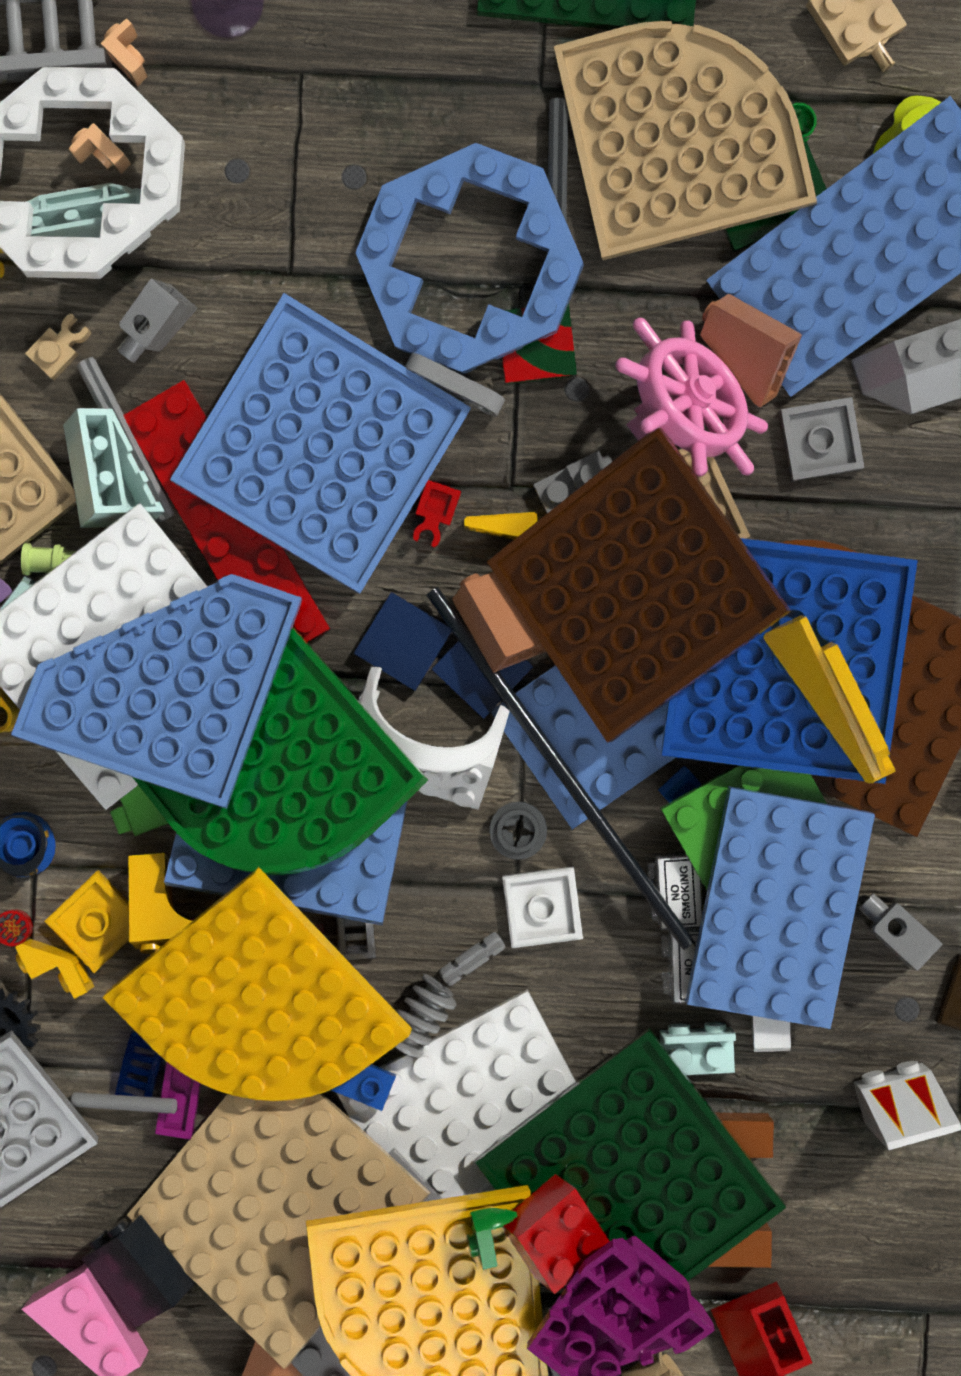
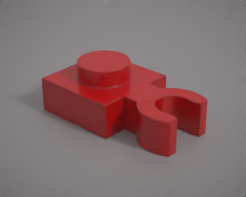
(437, 507)

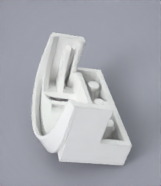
(452, 772)

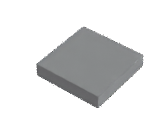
(821, 439)

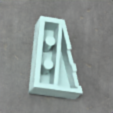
(104, 470)

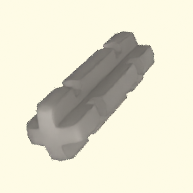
(472, 959)

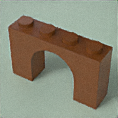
(755, 1136)

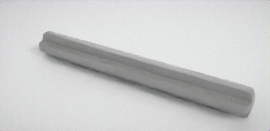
(105, 399)

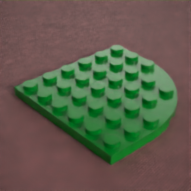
(310, 783)

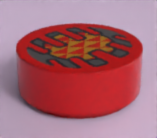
(15, 927)

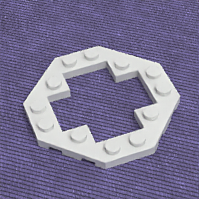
(122, 225)

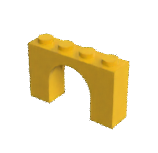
(151, 904)

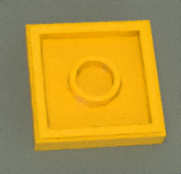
(93, 921)

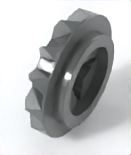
(528, 844)

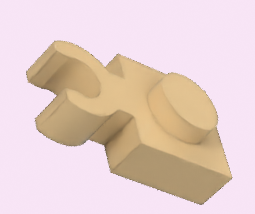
(54, 351)

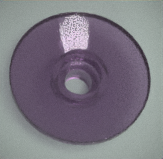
(228, 17)

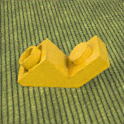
(39, 958)

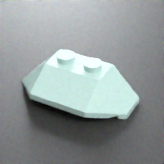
(77, 210)

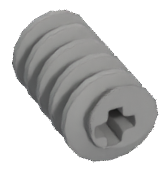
(424, 1015)

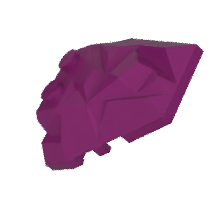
(619, 1311)

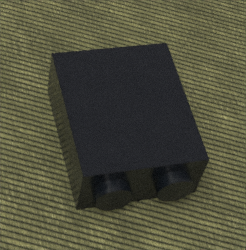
(137, 1270)

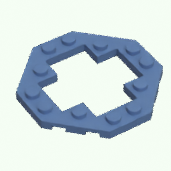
(439, 187)

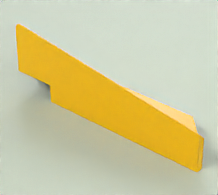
(833, 694)

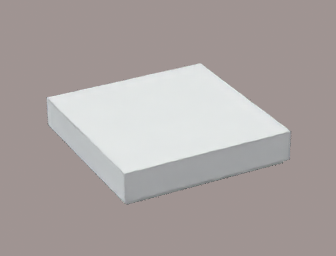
(542, 907)

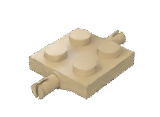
(858, 27)

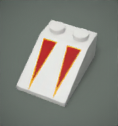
(905, 1105)

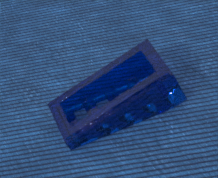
(130, 1054)

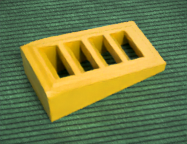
(501, 525)

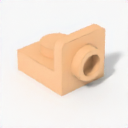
(119, 49)
(95, 142)

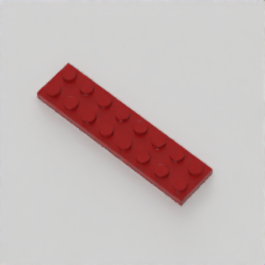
(164, 433)

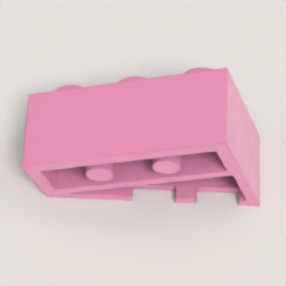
(88, 1323)

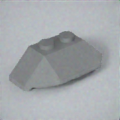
(914, 370)

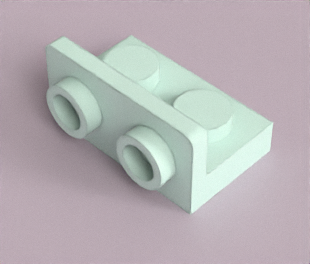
(701, 1049)

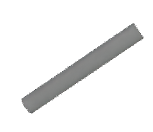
(124, 1102)

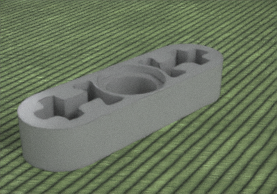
(456, 385)

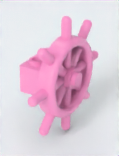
(689, 398)

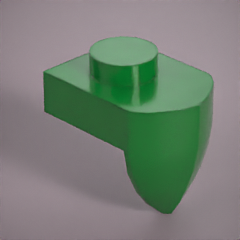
(481, 1240)

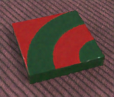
(543, 358)

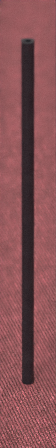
(562, 771)

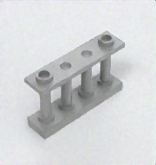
(20, 66)

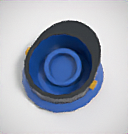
(25, 844)

